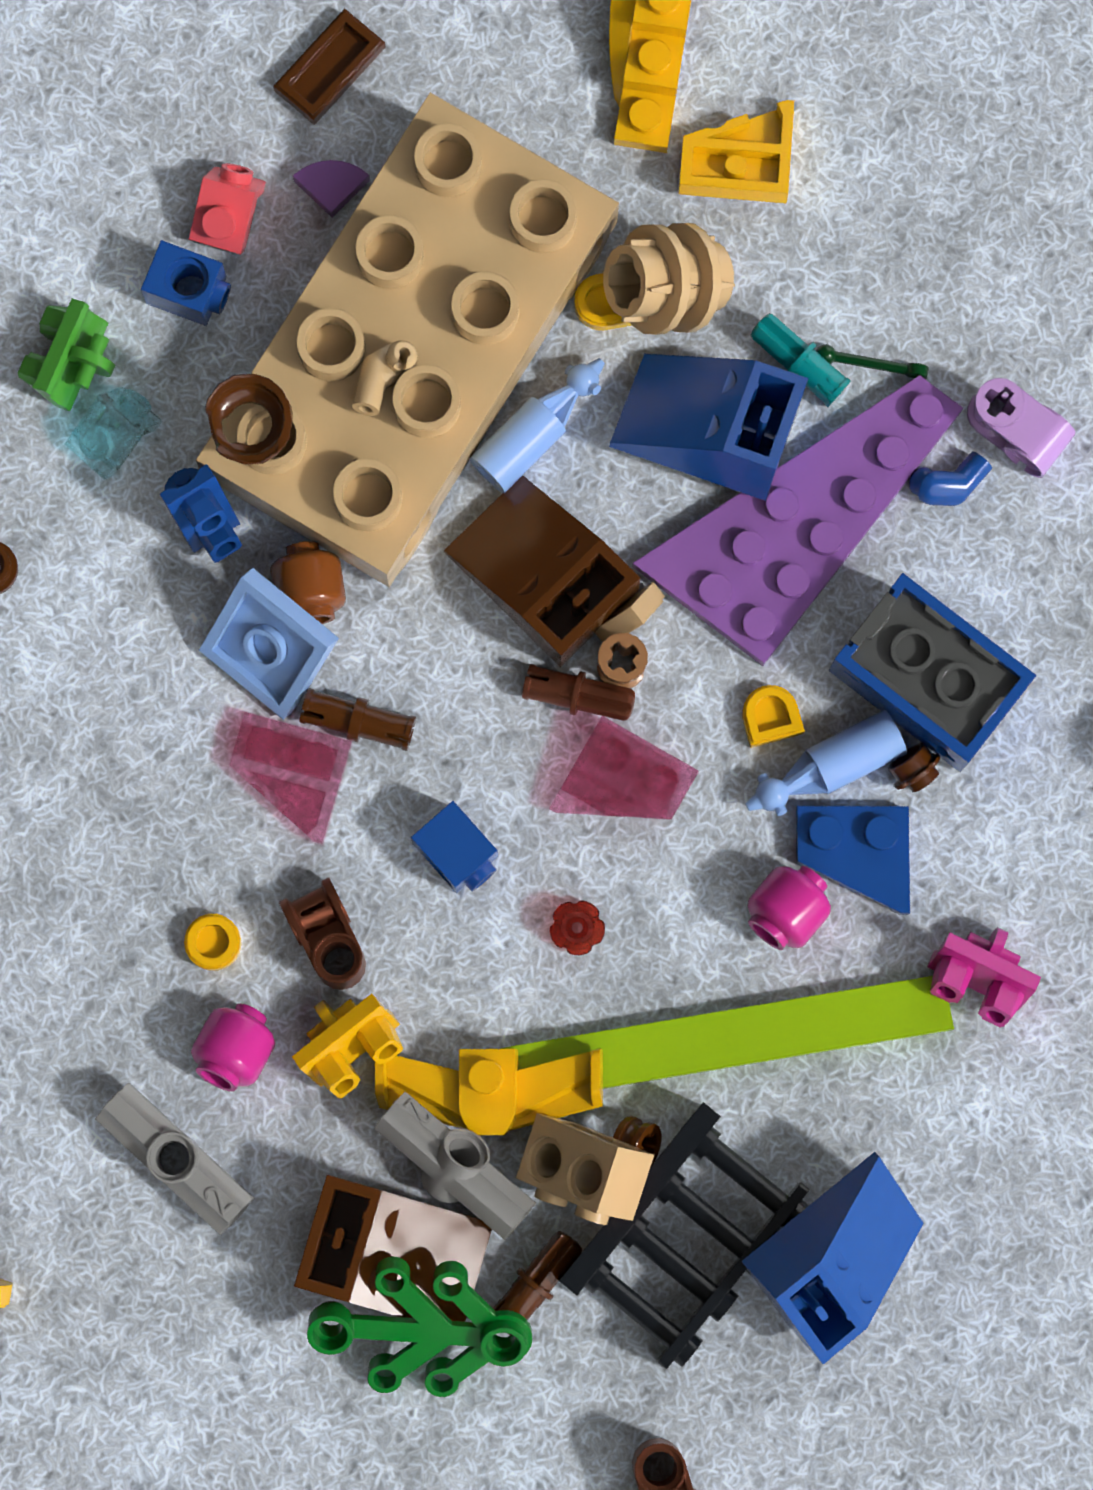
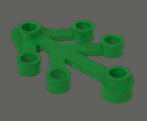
(427, 1331)

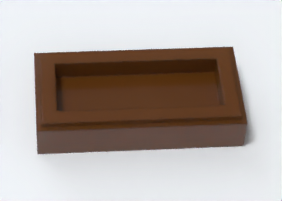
(329, 66)

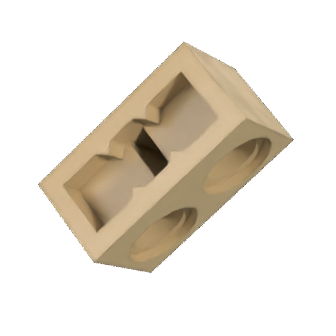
(584, 1168)

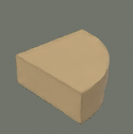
(632, 613)

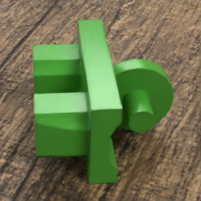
(72, 356)

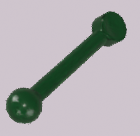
(910, 370)

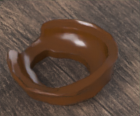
(243, 390)

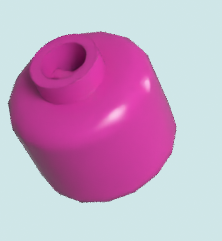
(788, 907)
(233, 1047)

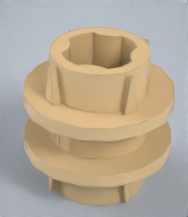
(668, 278)

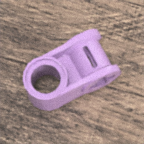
(1022, 428)

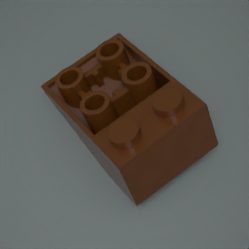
(544, 569)
(364, 1225)

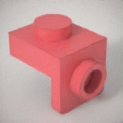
(226, 207)

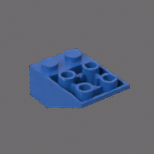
(711, 418)
(838, 1258)

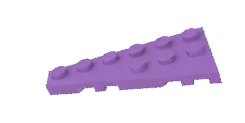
(763, 563)

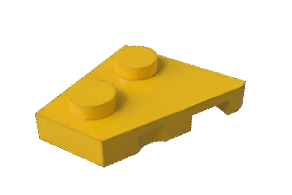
(740, 158)

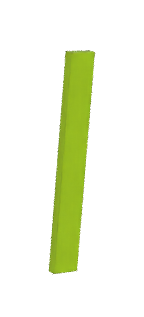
(754, 1033)

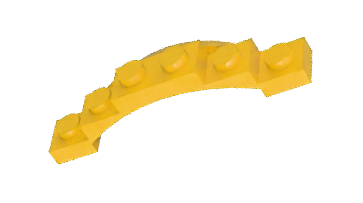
(645, 68)

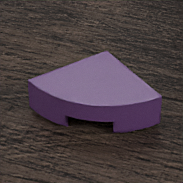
(331, 183)

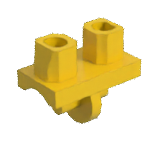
(343, 1038)

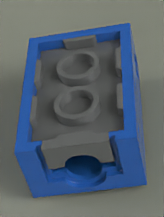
(931, 672)

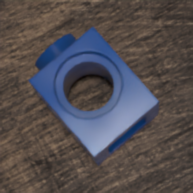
(172, 265)
(456, 849)

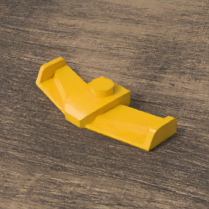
(491, 1092)

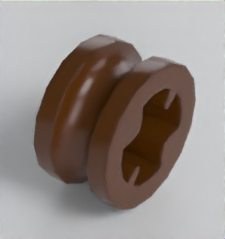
(640, 1135)

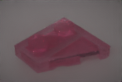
(293, 770)
(624, 777)

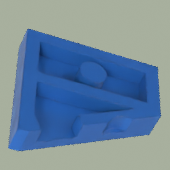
(858, 849)

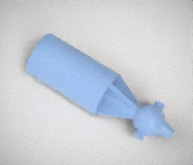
(534, 428)
(833, 763)

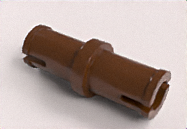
(357, 719)

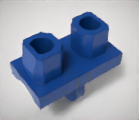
(202, 512)

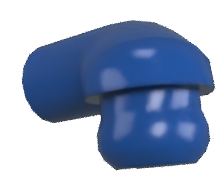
(949, 487)

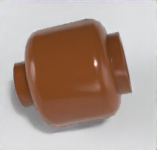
(311, 579)

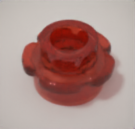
(587, 916)

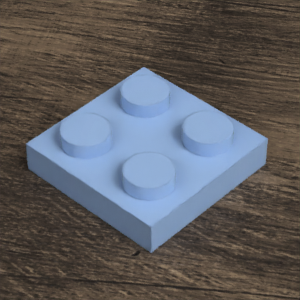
(268, 643)

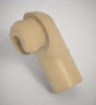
(381, 371)

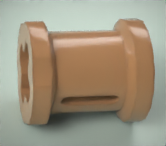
(625, 645)

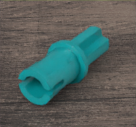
(799, 358)

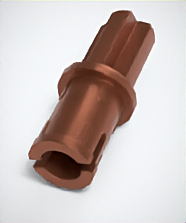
(578, 693)

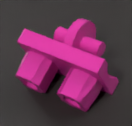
(986, 969)

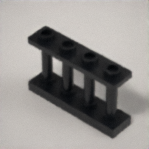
(666, 1184)

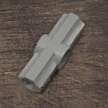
(146, 1134)
(455, 1165)

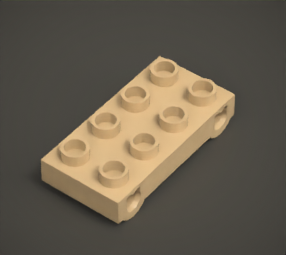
(468, 260)

